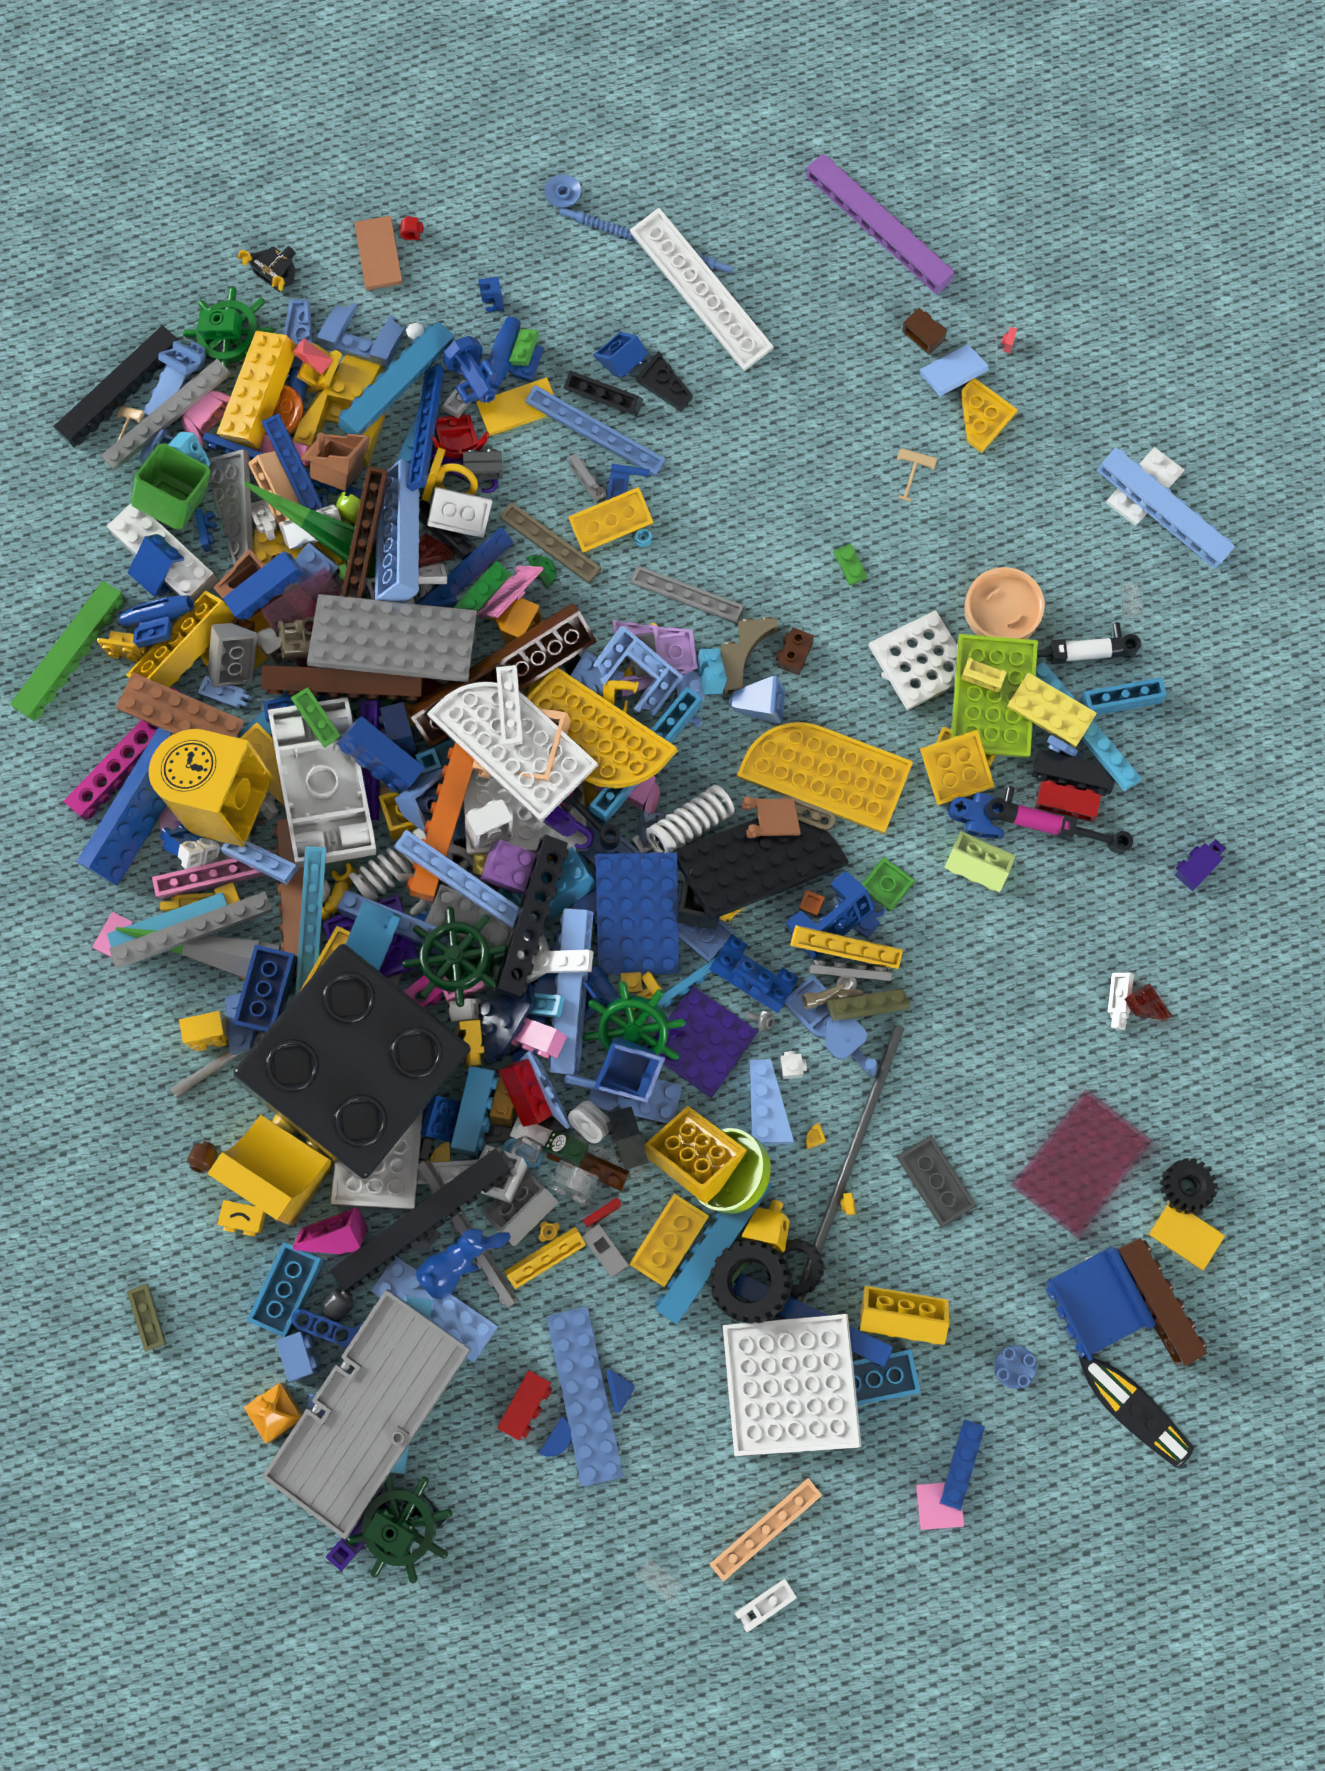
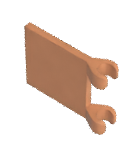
(775, 817)

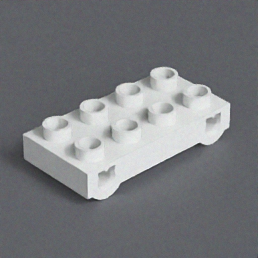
(321, 786)

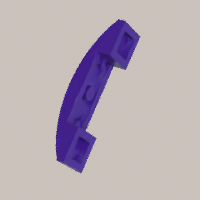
(343, 1552)

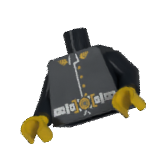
(272, 266)

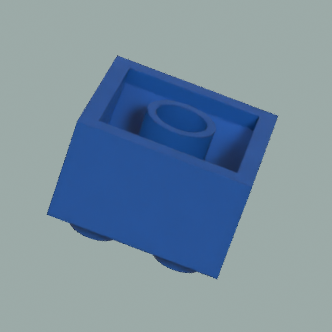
(621, 354)

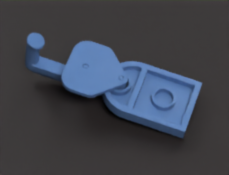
(840, 1036)
(660, 1106)

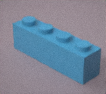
(1125, 696)

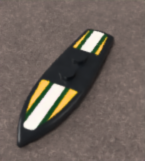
(1136, 1411)

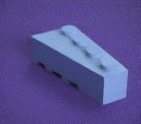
(768, 1113)

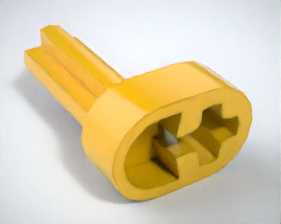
(652, 986)

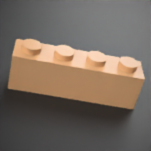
(273, 478)

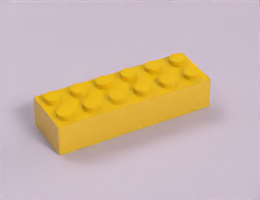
(257, 389)
(188, 641)

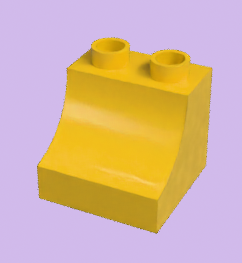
(273, 1169)

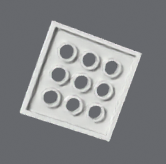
(901, 680)

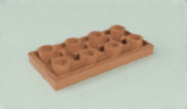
(378, 253)

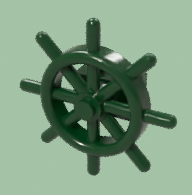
(461, 963)
(391, 1534)

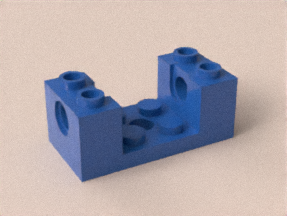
(851, 909)

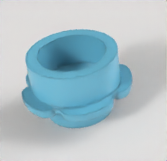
(643, 533)

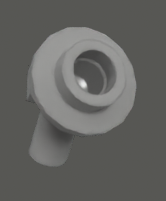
(765, 1020)

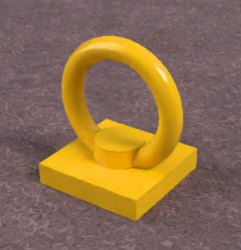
(438, 472)

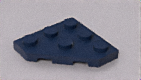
(502, 1021)

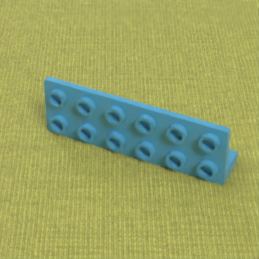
(373, 933)

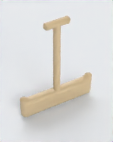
(129, 413)
(916, 458)

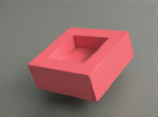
(1008, 339)

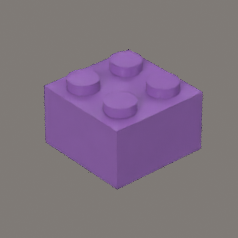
(508, 866)

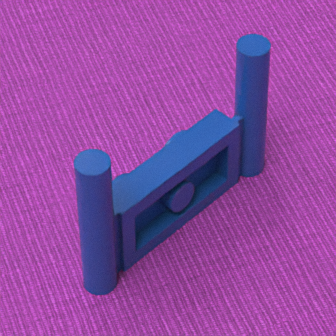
(620, 478)

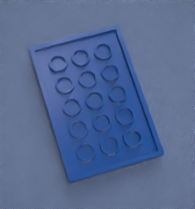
(637, 912)

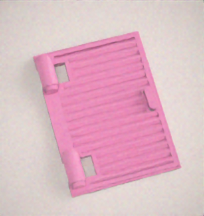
(510, 590)

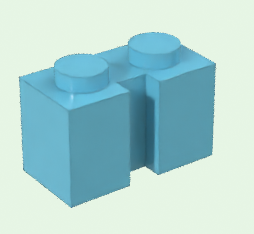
(712, 671)

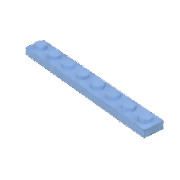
(459, 879)

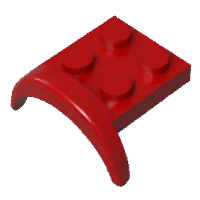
(457, 436)

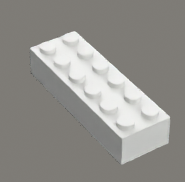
(184, 577)

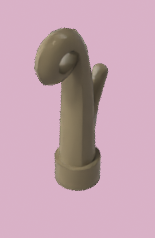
(811, 1000)

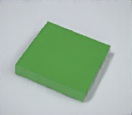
(887, 884)

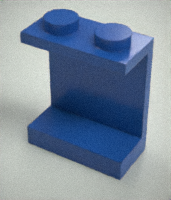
(154, 563)

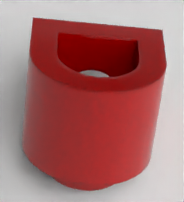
(411, 228)

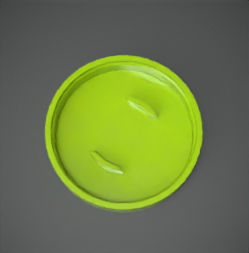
(747, 1181)

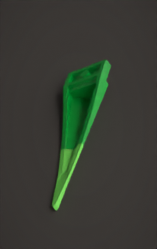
(327, 530)

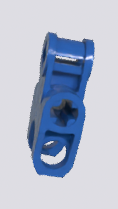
(973, 815)

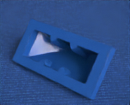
(620, 1390)

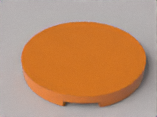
(290, 408)

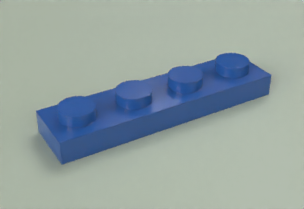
(962, 1465)

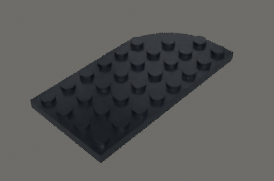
(738, 870)

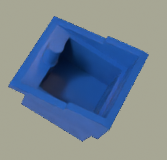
(629, 1070)

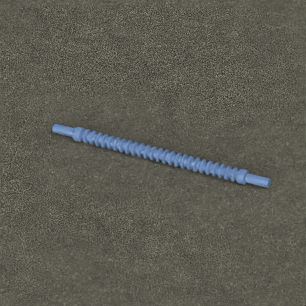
(581, 217)

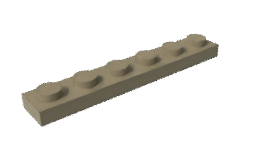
(550, 543)

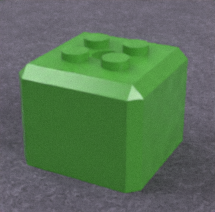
(170, 486)

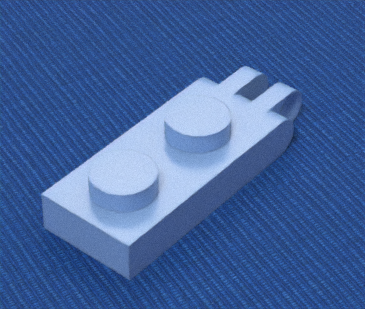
(227, 695)

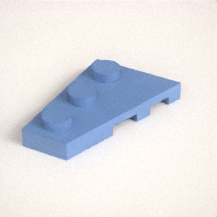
(240, 1039)

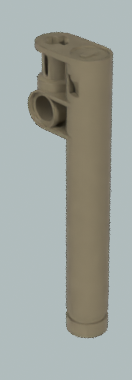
(295, 638)

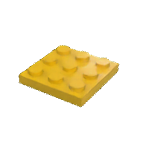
(957, 767)

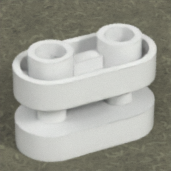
(589, 1121)

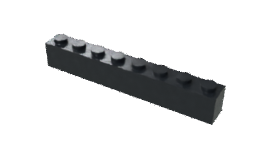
(115, 388)

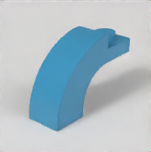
(435, 756)

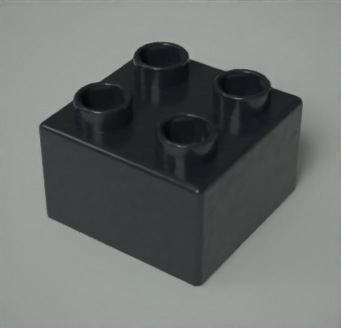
(351, 1062)

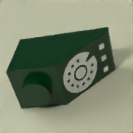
(567, 1148)

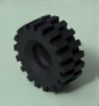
(1198, 1176)

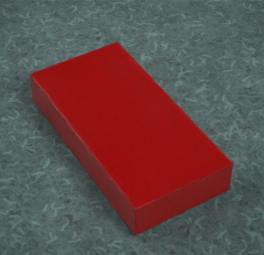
(602, 1212)

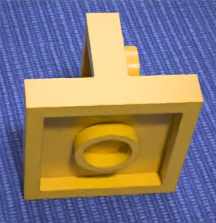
(319, 381)

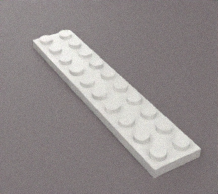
(701, 289)

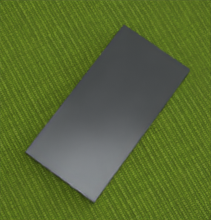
(936, 1181)

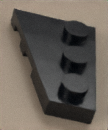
(664, 383)

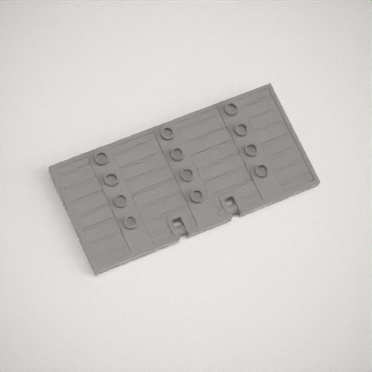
(371, 1415)

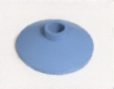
(562, 184)

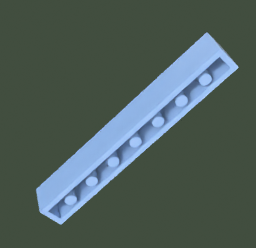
(1165, 507)
(574, 936)

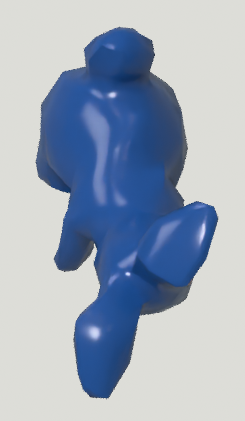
(443, 1270)

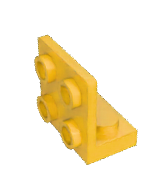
(121, 645)

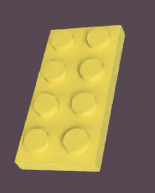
(1051, 710)

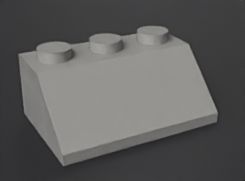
(231, 655)
(527, 1208)

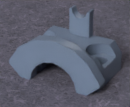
(645, 821)

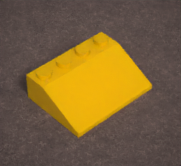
(695, 1153)

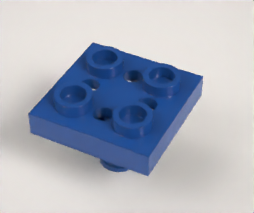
(438, 1118)

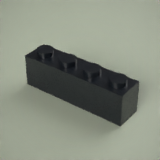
(603, 393)
(1072, 771)

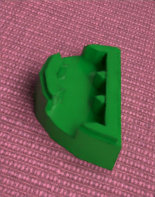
(549, 572)

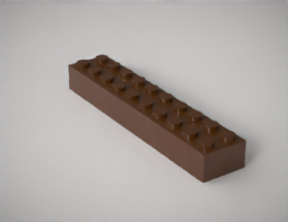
(533, 653)

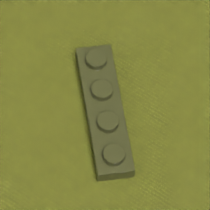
(868, 1004)

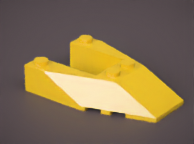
(347, 383)

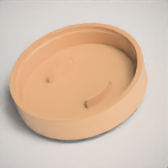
(1004, 604)

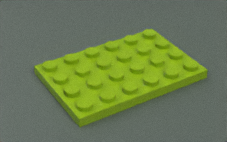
(984, 710)

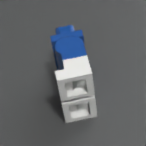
(189, 847)

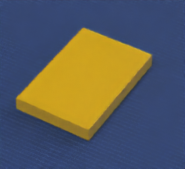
(1187, 1236)

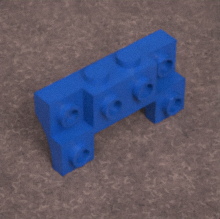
(752, 977)

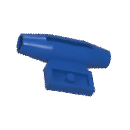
(502, 351)
(154, 618)

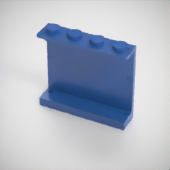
(1099, 1302)

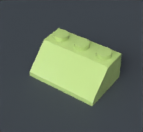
(980, 861)

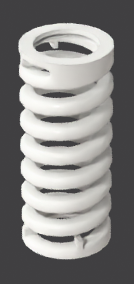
(692, 822)
(367, 888)

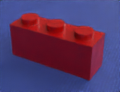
(1068, 800)
(525, 1092)
(525, 1406)

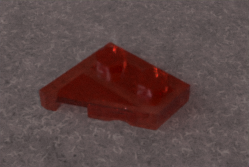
(432, 551)
(1147, 1004)

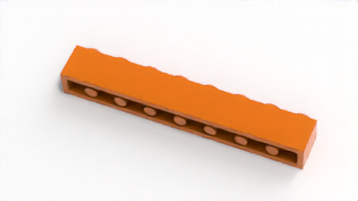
(444, 818)

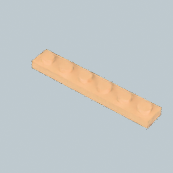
(765, 1529)

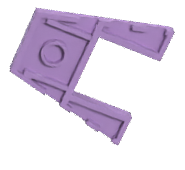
(671, 644)

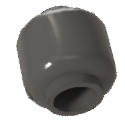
(337, 1304)

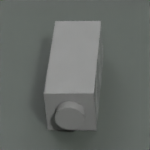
(604, 1250)

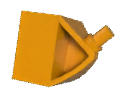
(518, 619)
(274, 1412)

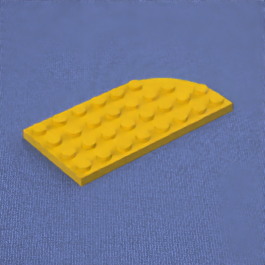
(617, 742)
(828, 771)

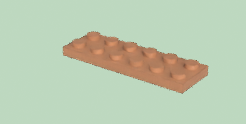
(173, 710)

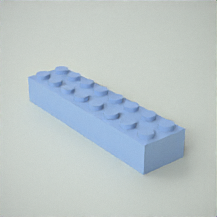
(398, 539)

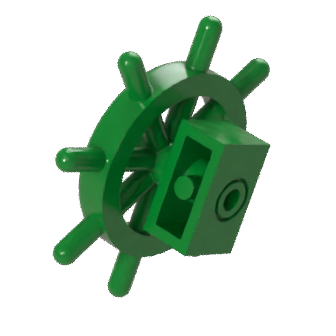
(224, 325)

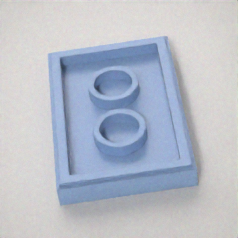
(954, 370)

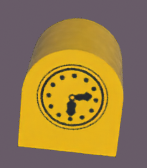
(211, 783)

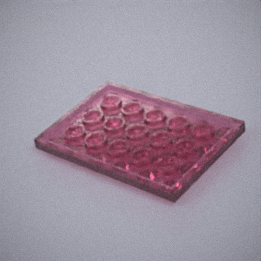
(1081, 1163)

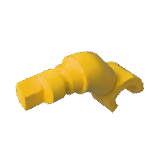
(339, 889)

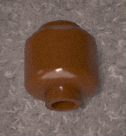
(202, 1157)

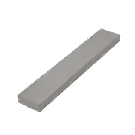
(687, 594)

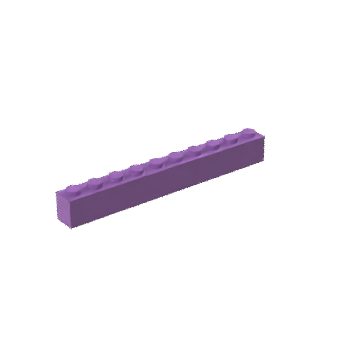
(880, 224)

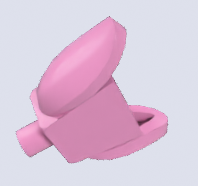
(205, 414)
(644, 796)

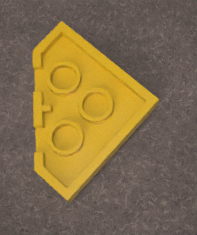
(984, 414)

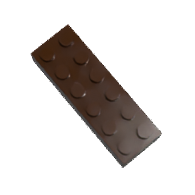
(1167, 1311)

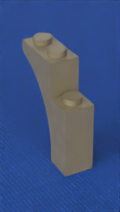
(735, 655)

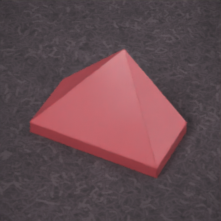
(312, 356)

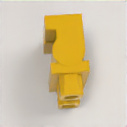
(472, 1035)

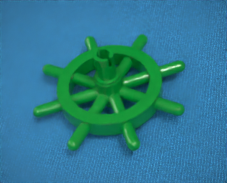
(634, 1027)

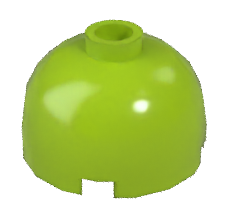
(348, 508)

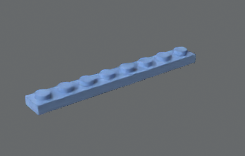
(594, 430)

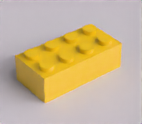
(904, 1315)

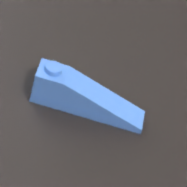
(548, 1090)

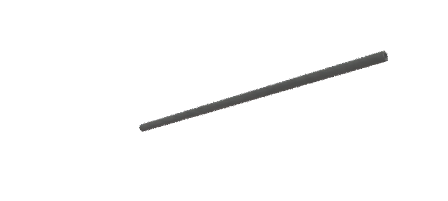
(853, 1149)

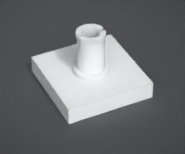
(431, 575)

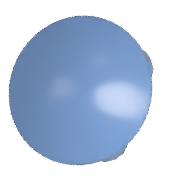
(1015, 1367)

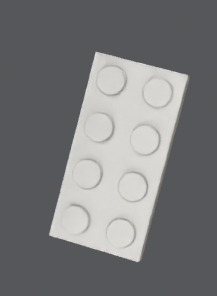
(1162, 469)

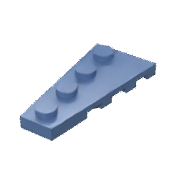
(298, 325)

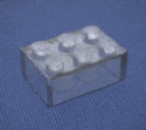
(576, 1183)

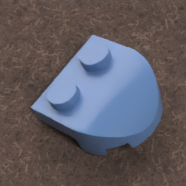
(184, 357)

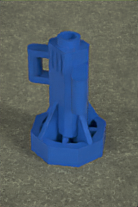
(464, 358)

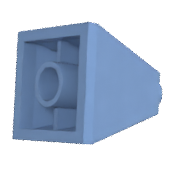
(761, 700)

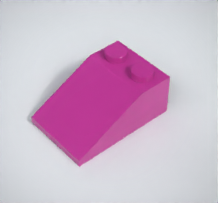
(334, 1234)

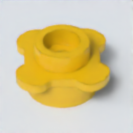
(545, 1227)

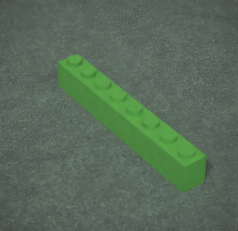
(68, 651)

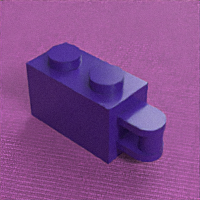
(1200, 864)

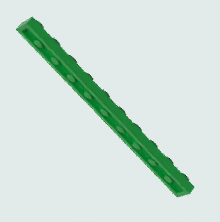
(474, 600)

